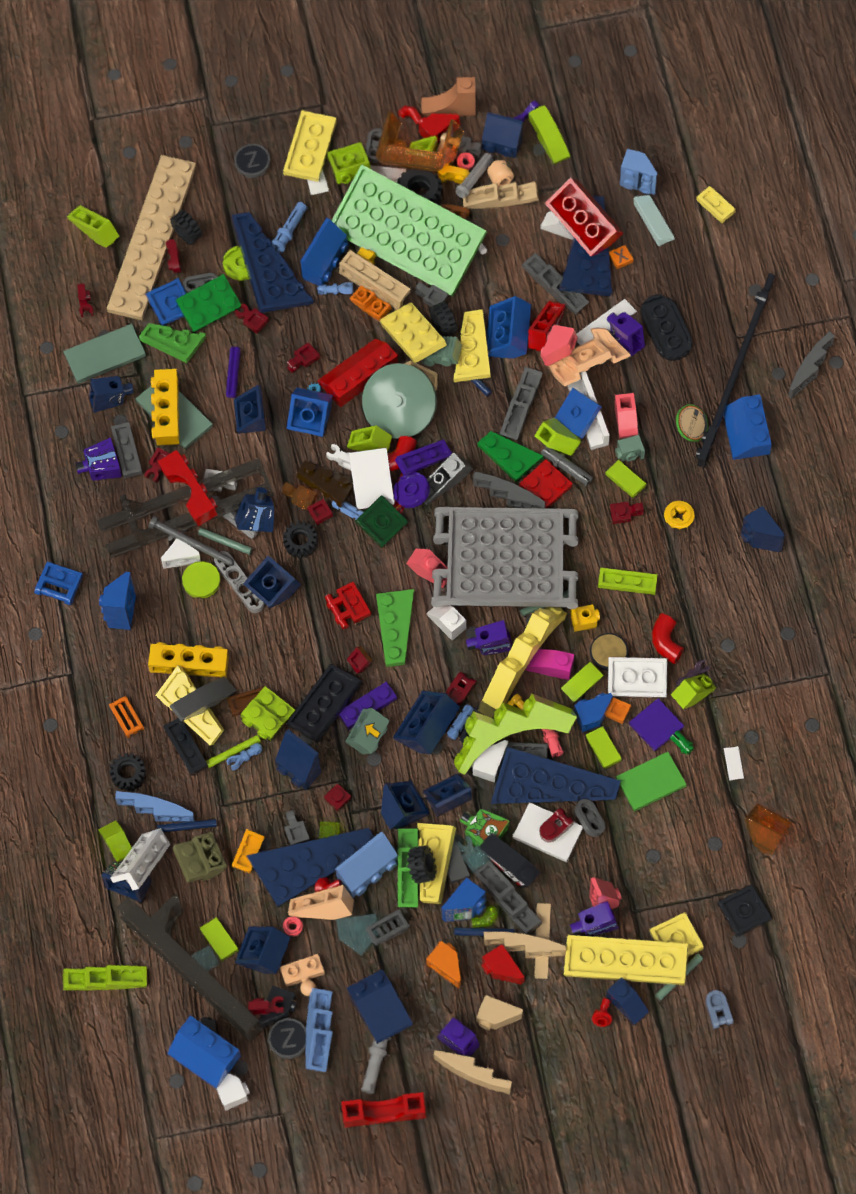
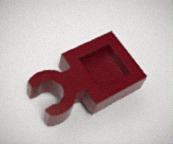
(252, 319)
(158, 455)

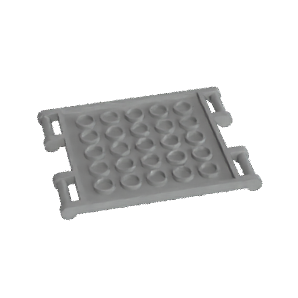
(505, 557)

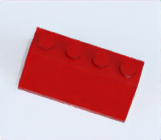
(583, 217)
(351, 375)

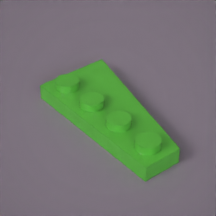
(394, 618)

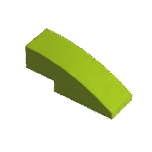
(548, 134)

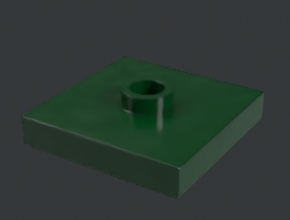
(381, 521)

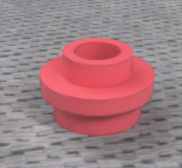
(471, 161)
(292, 920)

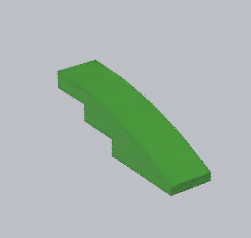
(406, 886)

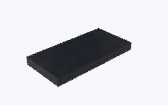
(324, 703)

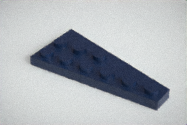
(267, 270)
(587, 273)
(538, 779)
(299, 866)

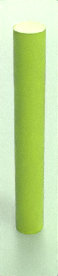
(232, 751)

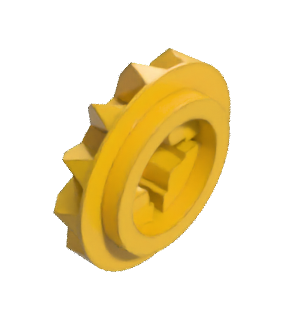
(680, 507)

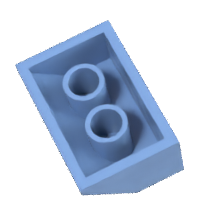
(367, 865)

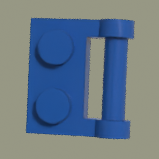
(59, 577)

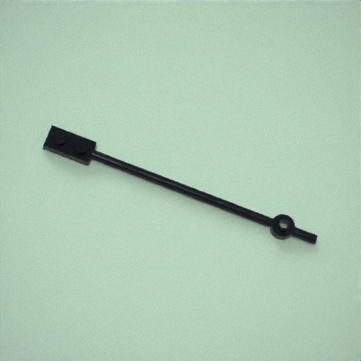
(709, 437)

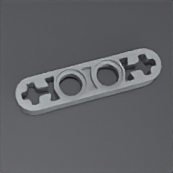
(237, 583)

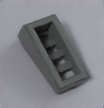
(401, 921)

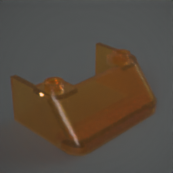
(395, 151)

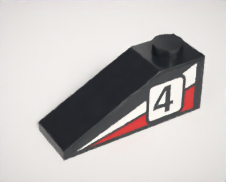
(509, 861)

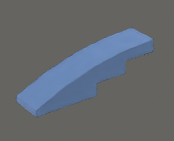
(161, 809)
(317, 1030)

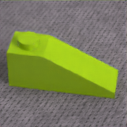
(94, 226)

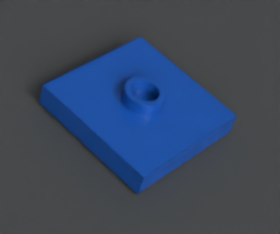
(163, 301)
(578, 412)

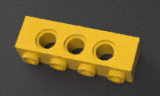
(165, 380)
(196, 667)

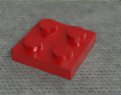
(546, 483)

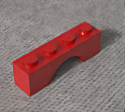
(199, 505)
(375, 1112)

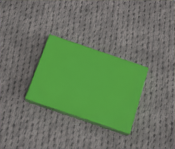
(651, 781)

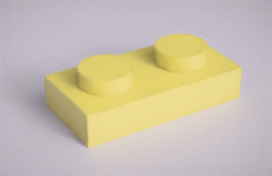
(715, 204)

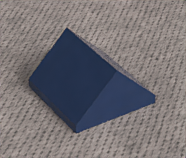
(250, 411)
(448, 794)

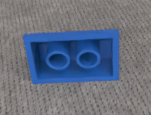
(324, 253)
(508, 328)
(747, 428)
(119, 602)
(203, 1052)

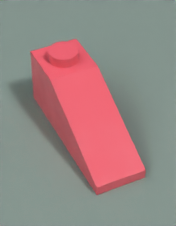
(604, 891)

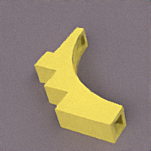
(524, 648)

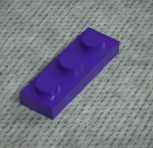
(423, 457)
(375, 699)

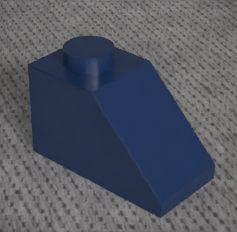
(627, 1001)

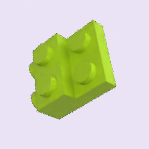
(347, 161)
(267, 714)

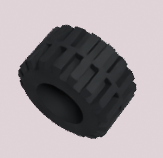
(423, 179)

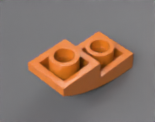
(369, 303)

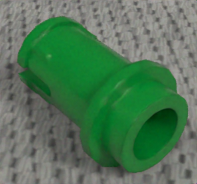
(685, 746)

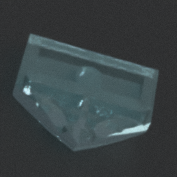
(353, 934)

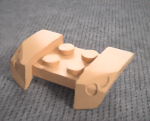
(588, 355)

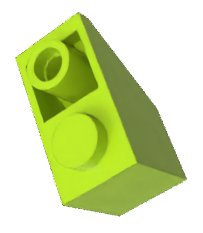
(557, 436)
(693, 690)

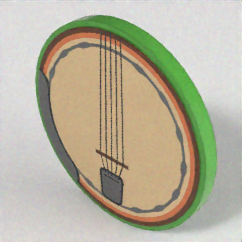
(691, 423)

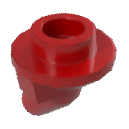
(325, 883)
(601, 1016)

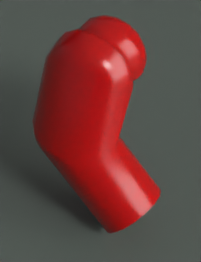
(410, 112)

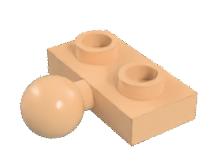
(303, 971)

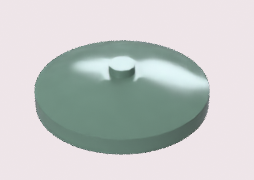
(399, 400)

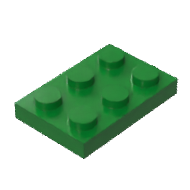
(208, 303)

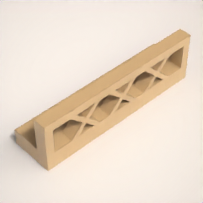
(374, 279)

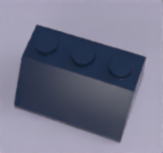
(426, 721)

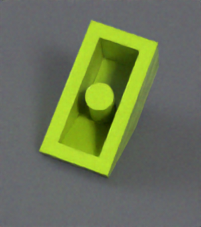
(369, 439)

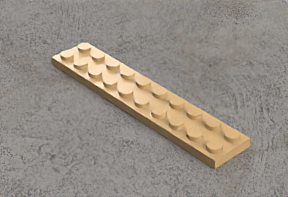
(149, 238)

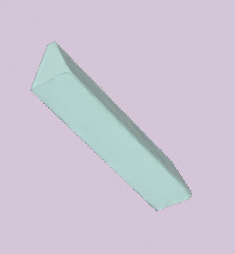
(653, 219)

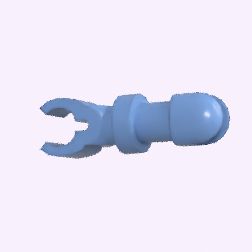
(345, 288)
(244, 755)

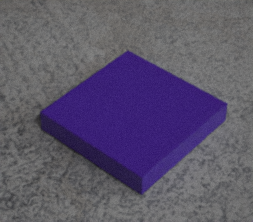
(656, 724)

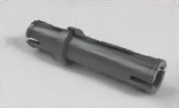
(566, 465)

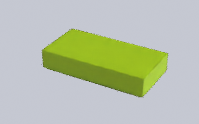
(625, 479)
(603, 747)
(219, 939)

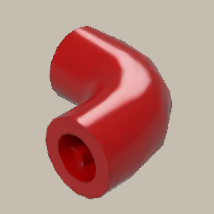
(404, 445)
(662, 639)

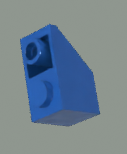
(592, 712)

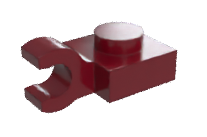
(84, 297)
(303, 356)
(622, 512)
(260, 1006)

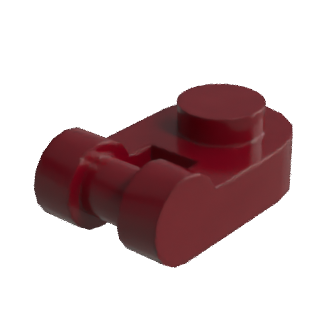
(173, 263)
(456, 692)
(550, 831)

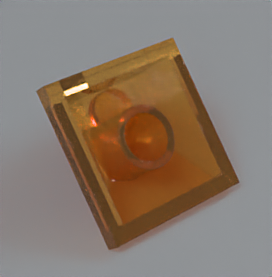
(766, 828)

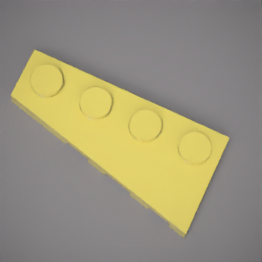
(440, 840)

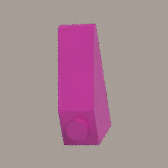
(552, 663)

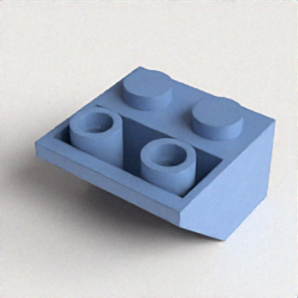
(638, 173)

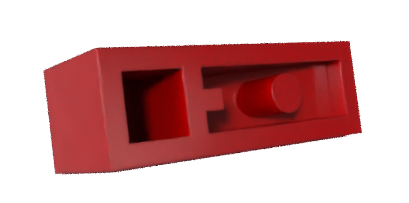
(549, 316)

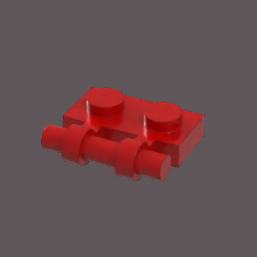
(353, 603)

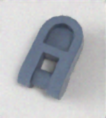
(717, 1002)

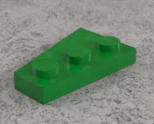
(509, 456)

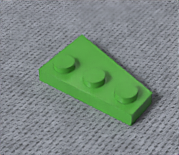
(172, 342)

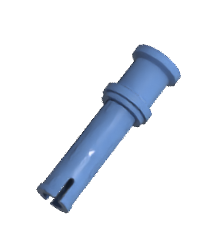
(284, 233)

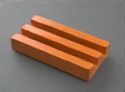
(128, 733)

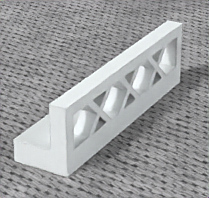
(597, 433)
(142, 858)

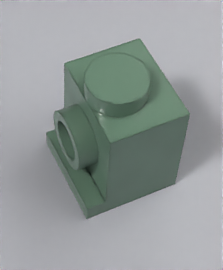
(630, 449)

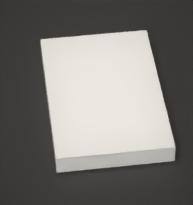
(371, 476)
(637, 677)
(528, 833)

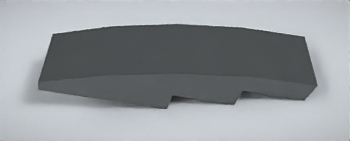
(551, 281)
(809, 368)
(521, 403)
(516, 496)
(202, 698)
(507, 898)

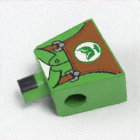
(484, 824)

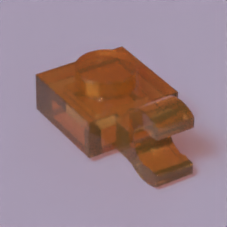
(300, 497)

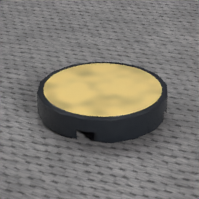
(607, 646)

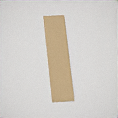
(543, 931)

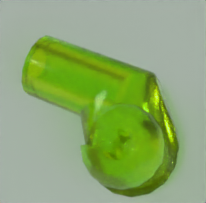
(487, 919)

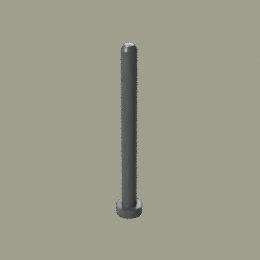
(190, 541)

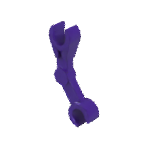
(532, 106)

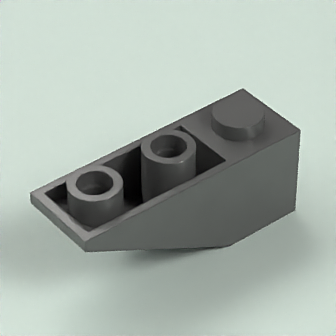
(448, 476)

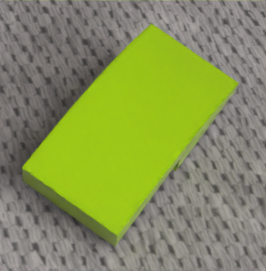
(582, 682)

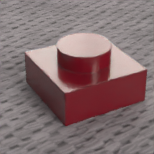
(320, 511)
(359, 659)
(337, 797)

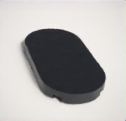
(666, 327)

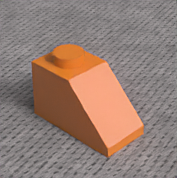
(445, 962)

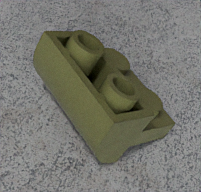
(200, 858)

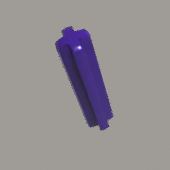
(233, 369)

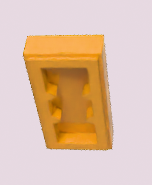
(249, 845)

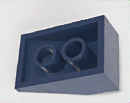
(297, 761)
(379, 1006)

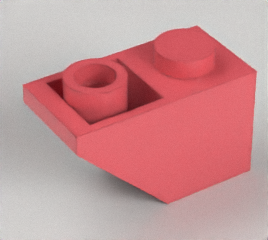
(559, 344)
(626, 415)
(424, 562)

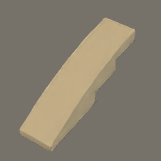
(501, 196)
(533, 946)
(465, 1068)

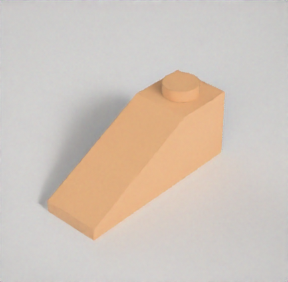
(325, 904)

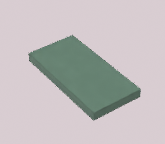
(104, 353)
(191, 421)

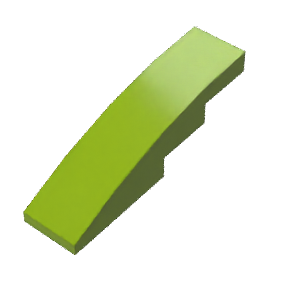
(105, 978)

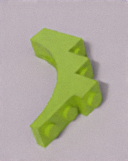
(485, 731)

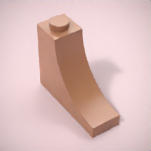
(457, 100)

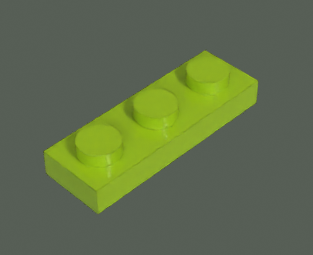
(627, 581)

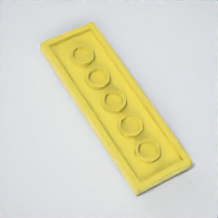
(626, 959)

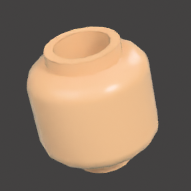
(500, 172)

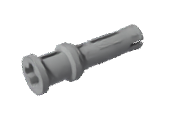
(377, 1053)

